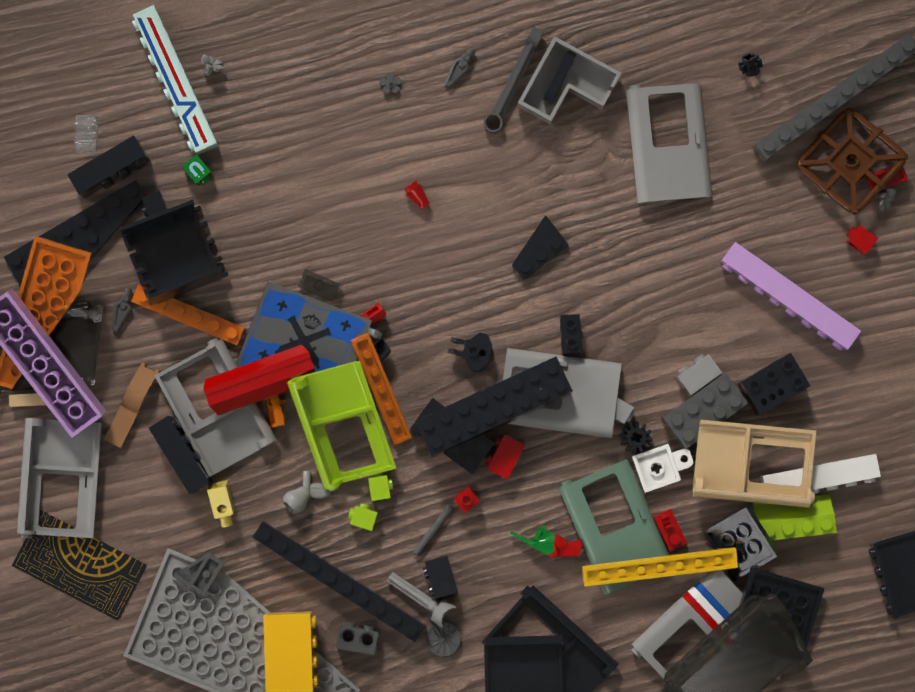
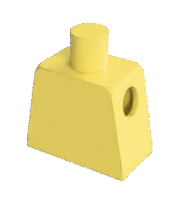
(220, 494)

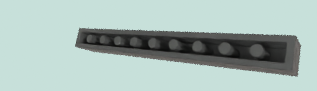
(835, 98)

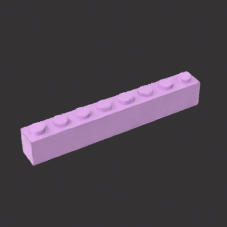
(790, 296)

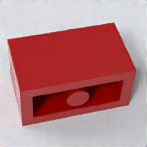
(505, 456)

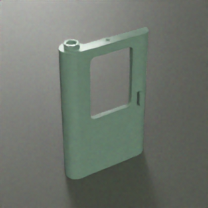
(628, 543)

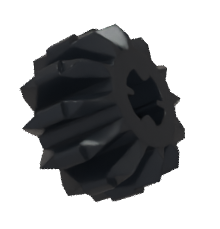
(634, 444)

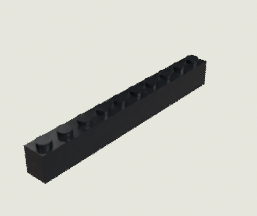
(339, 581)

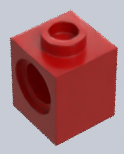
(861, 239)
(466, 499)

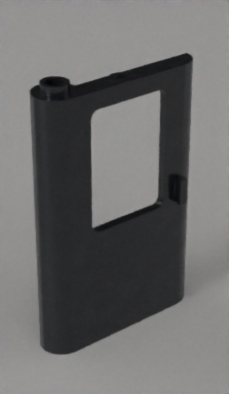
(582, 658)

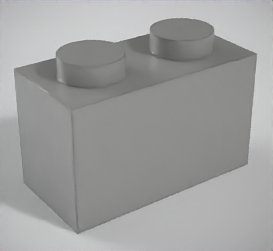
(698, 374)

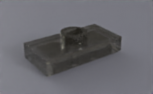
(319, 285)

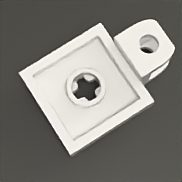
(670, 465)

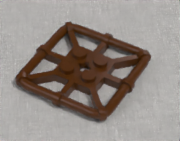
(864, 160)

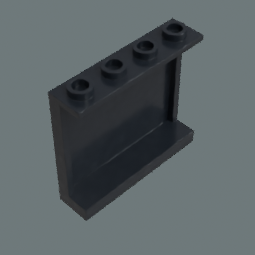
(896, 571)
(523, 664)

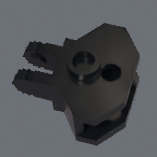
(472, 349)

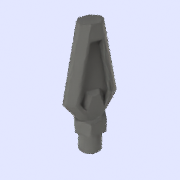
(459, 68)
(122, 310)

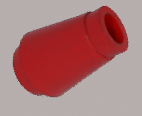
(417, 195)

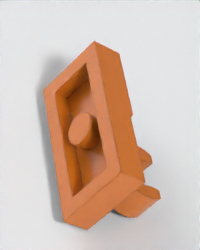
(274, 411)

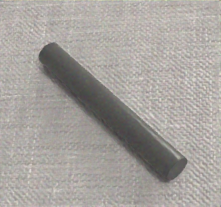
(433, 530)

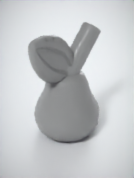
(297, 499)

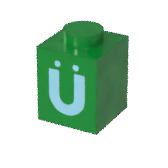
(197, 170)

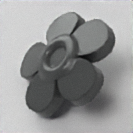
(390, 83)

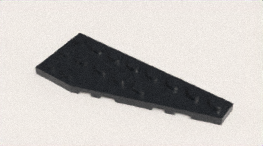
(87, 229)

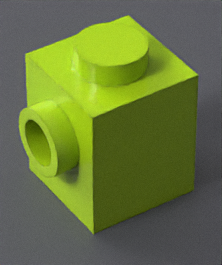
(380, 487)
(363, 516)

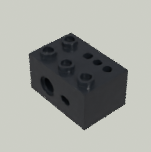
(774, 384)

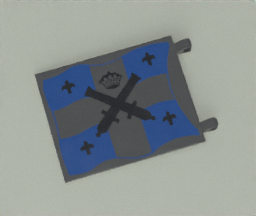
(293, 319)

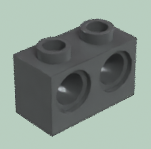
(357, 644)

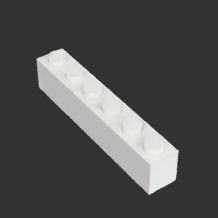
(831, 474)

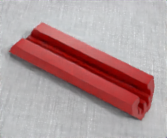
(256, 380)

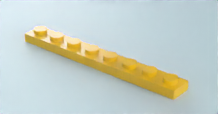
(659, 566)

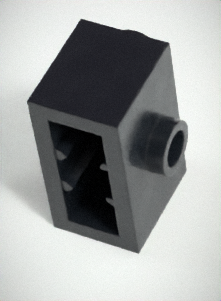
(441, 578)

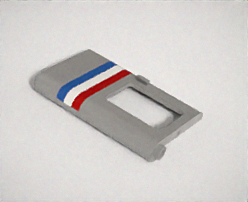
(705, 602)

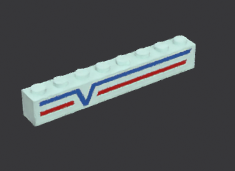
(175, 79)

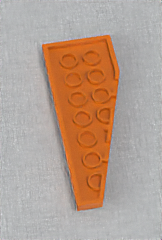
(47, 289)

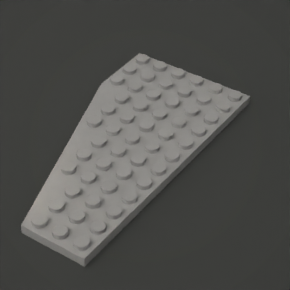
(211, 637)

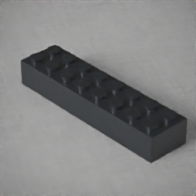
(493, 407)

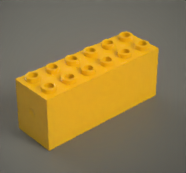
(290, 652)

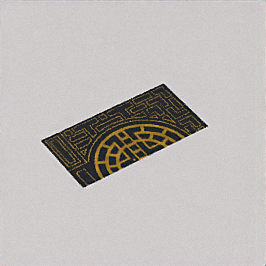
(81, 567)

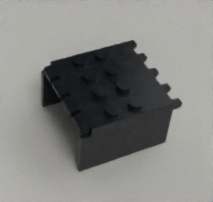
(171, 252)

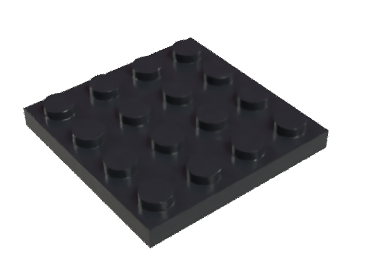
(797, 596)

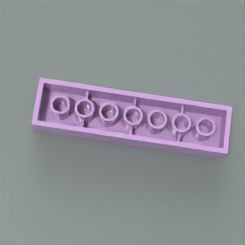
(46, 366)

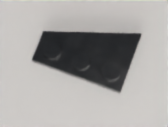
(540, 248)

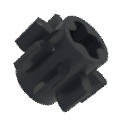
(750, 64)

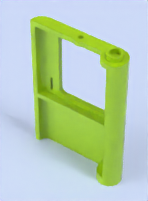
(332, 397)

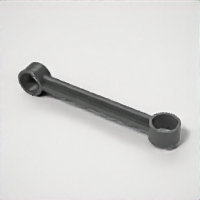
(515, 77)

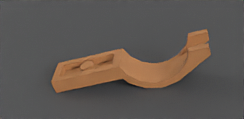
(130, 406)

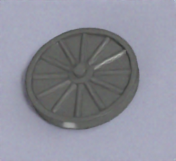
(443, 640)

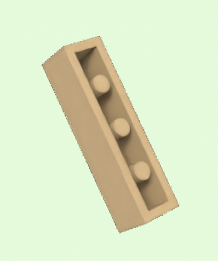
(24, 400)

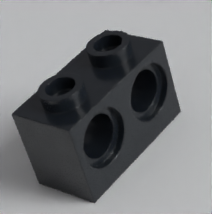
(570, 334)

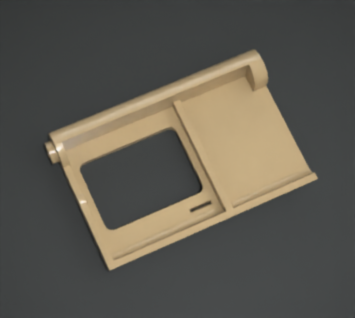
(725, 458)

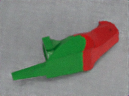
(552, 543)

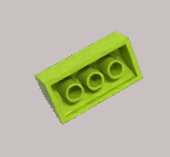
(794, 521)

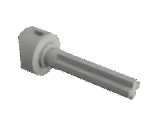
(438, 610)

